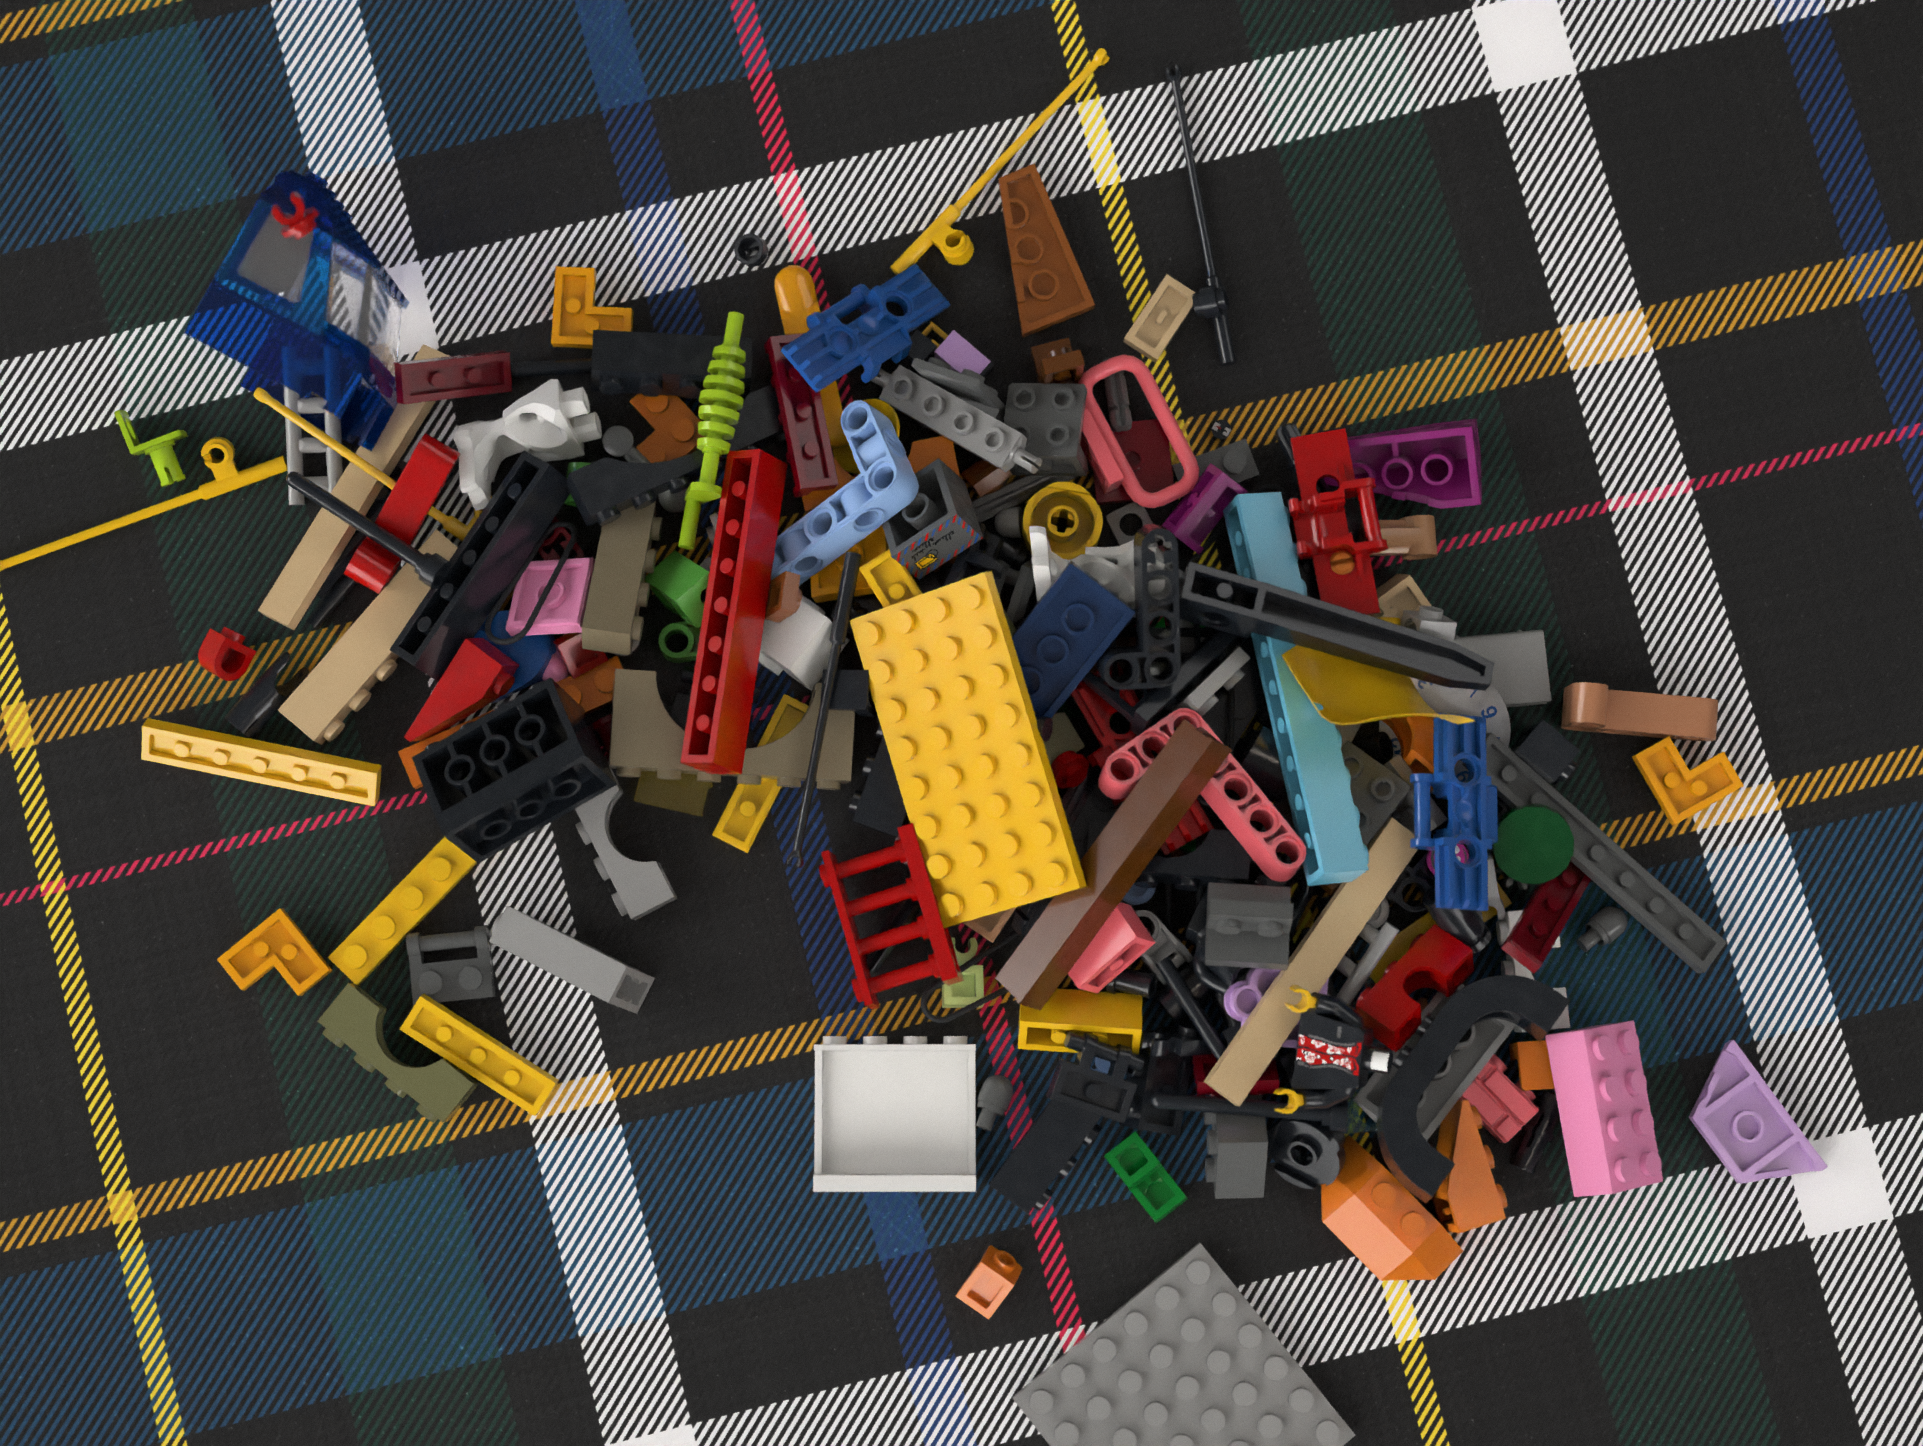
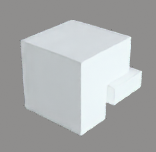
(798, 644)

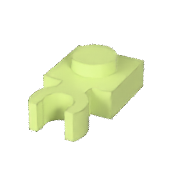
(972, 987)

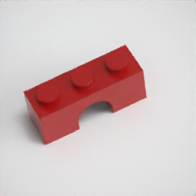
(1431, 962)

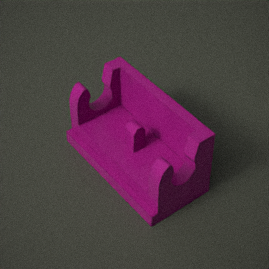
(1202, 507)

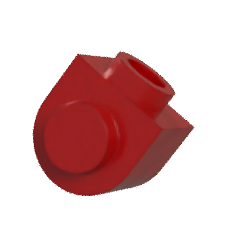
(225, 654)

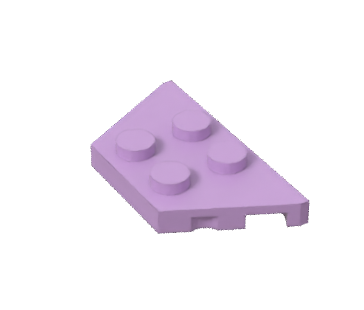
(1749, 1123)

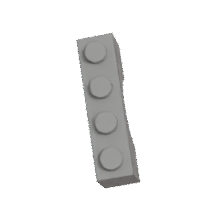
(639, 885)

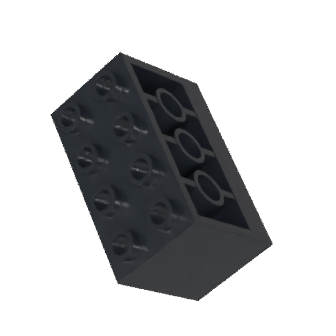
(513, 770)

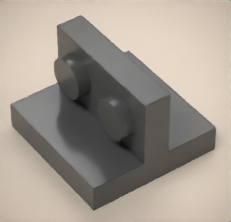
(1248, 926)

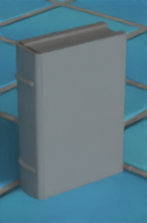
(1519, 665)

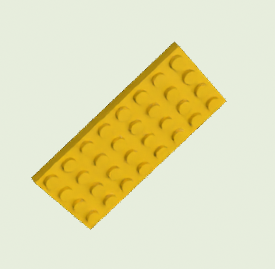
(967, 750)

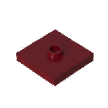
(1149, 457)

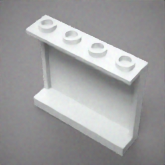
(895, 1115)

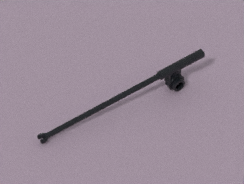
(1213, 299)
(841, 613)

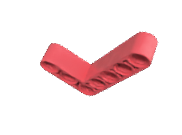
(1233, 813)

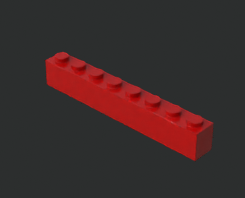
(734, 612)

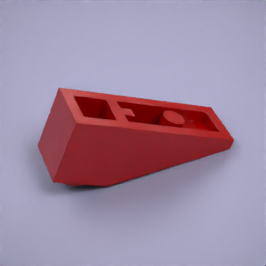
(470, 682)

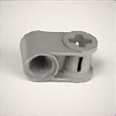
(1165, 945)

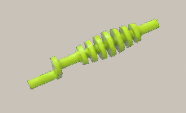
(719, 412)

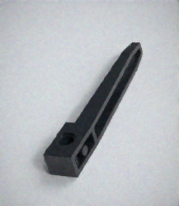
(1249, 606)

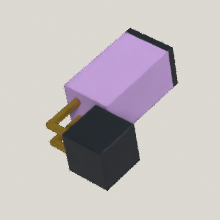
(953, 351)

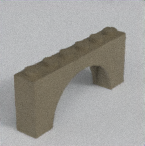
(650, 740)

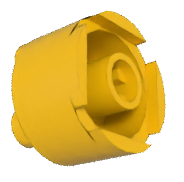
(1068, 502)

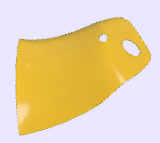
(1357, 691)

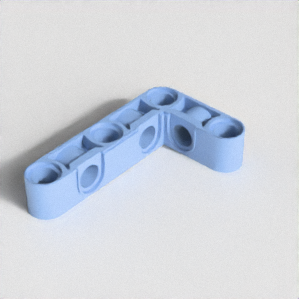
(860, 506)

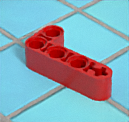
(404, 511)

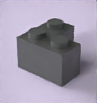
(1238, 1153)

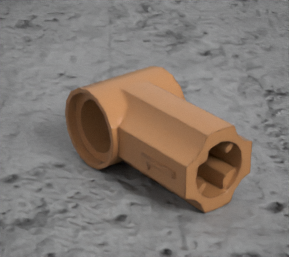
(1409, 536)

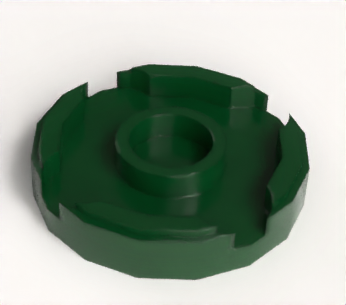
(1533, 843)

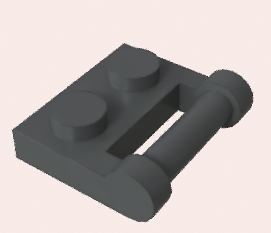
(451, 979)

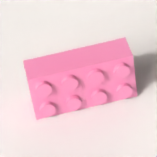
(1604, 1109)

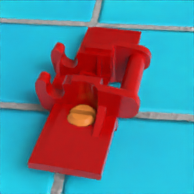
(1321, 526)

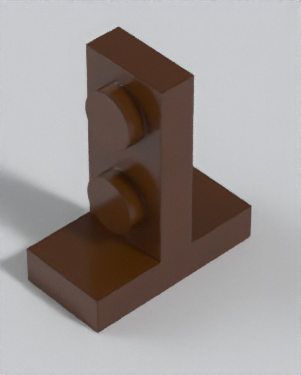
(1057, 362)

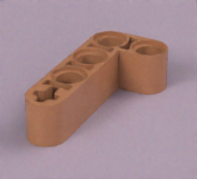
(1601, 710)

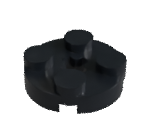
(1305, 1171)

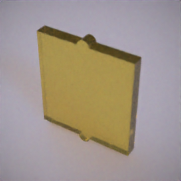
(676, 795)

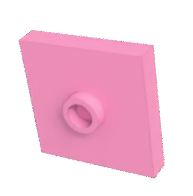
(565, 603)

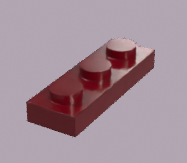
(453, 377)

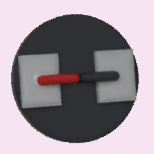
(1221, 429)

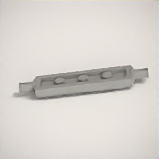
(955, 419)

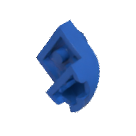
(530, 653)

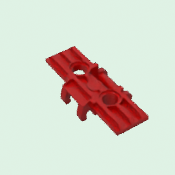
(1097, 714)

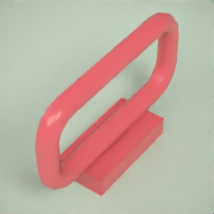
(1104, 450)

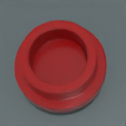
(1069, 769)

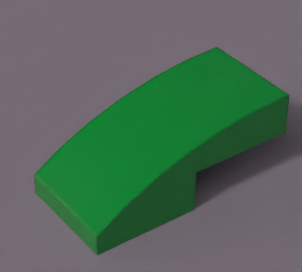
(1145, 1177)

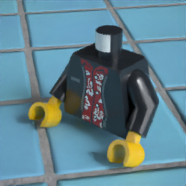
(1330, 1053)

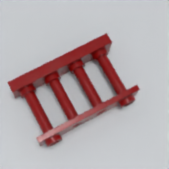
(929, 925)

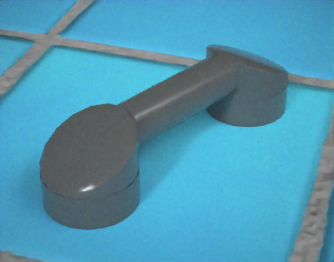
(619, 442)

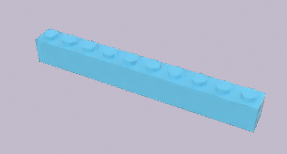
(1304, 740)

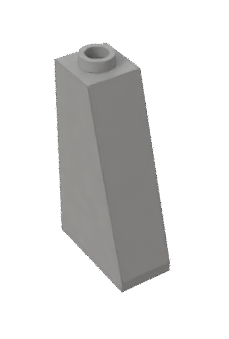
(571, 959)

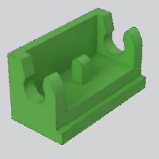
(679, 585)

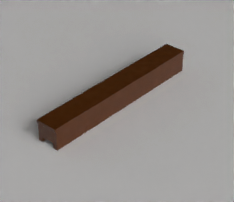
(1113, 864)

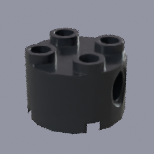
(1261, 761)

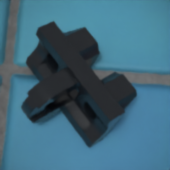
(980, 555)

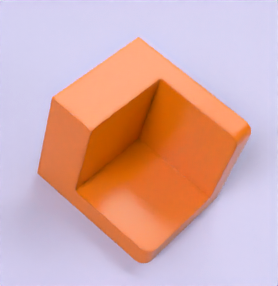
(1532, 1065)

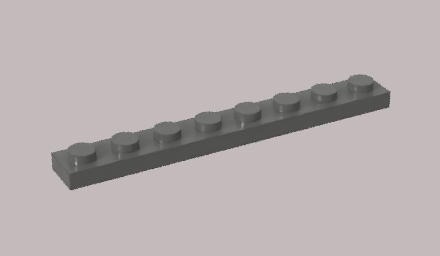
(1608, 863)

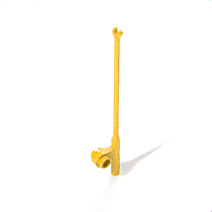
(954, 243)
(227, 480)
(449, 523)

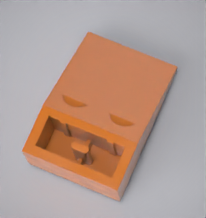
(1469, 1191)

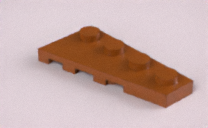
(1042, 262)

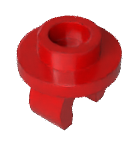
(297, 223)

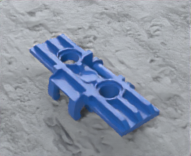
(874, 337)
(1470, 814)

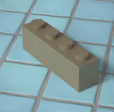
(619, 581)

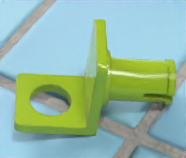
(158, 448)

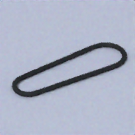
(491, 637)
(930, 989)

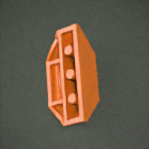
(1384, 1221)

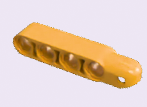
(796, 302)

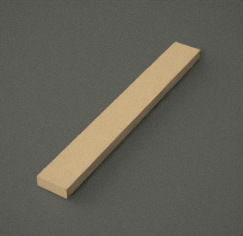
(329, 534)
(1311, 964)

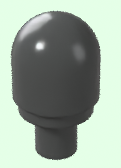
(1603, 928)
(993, 1100)

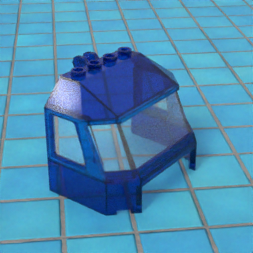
(308, 311)

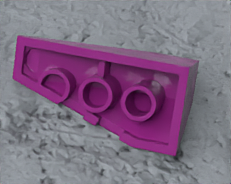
(1422, 463)

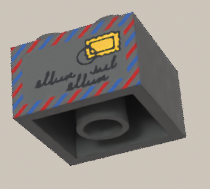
(935, 523)

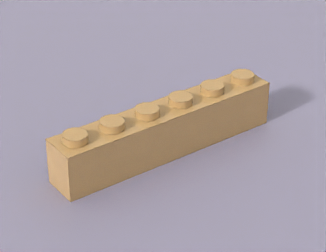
(361, 655)

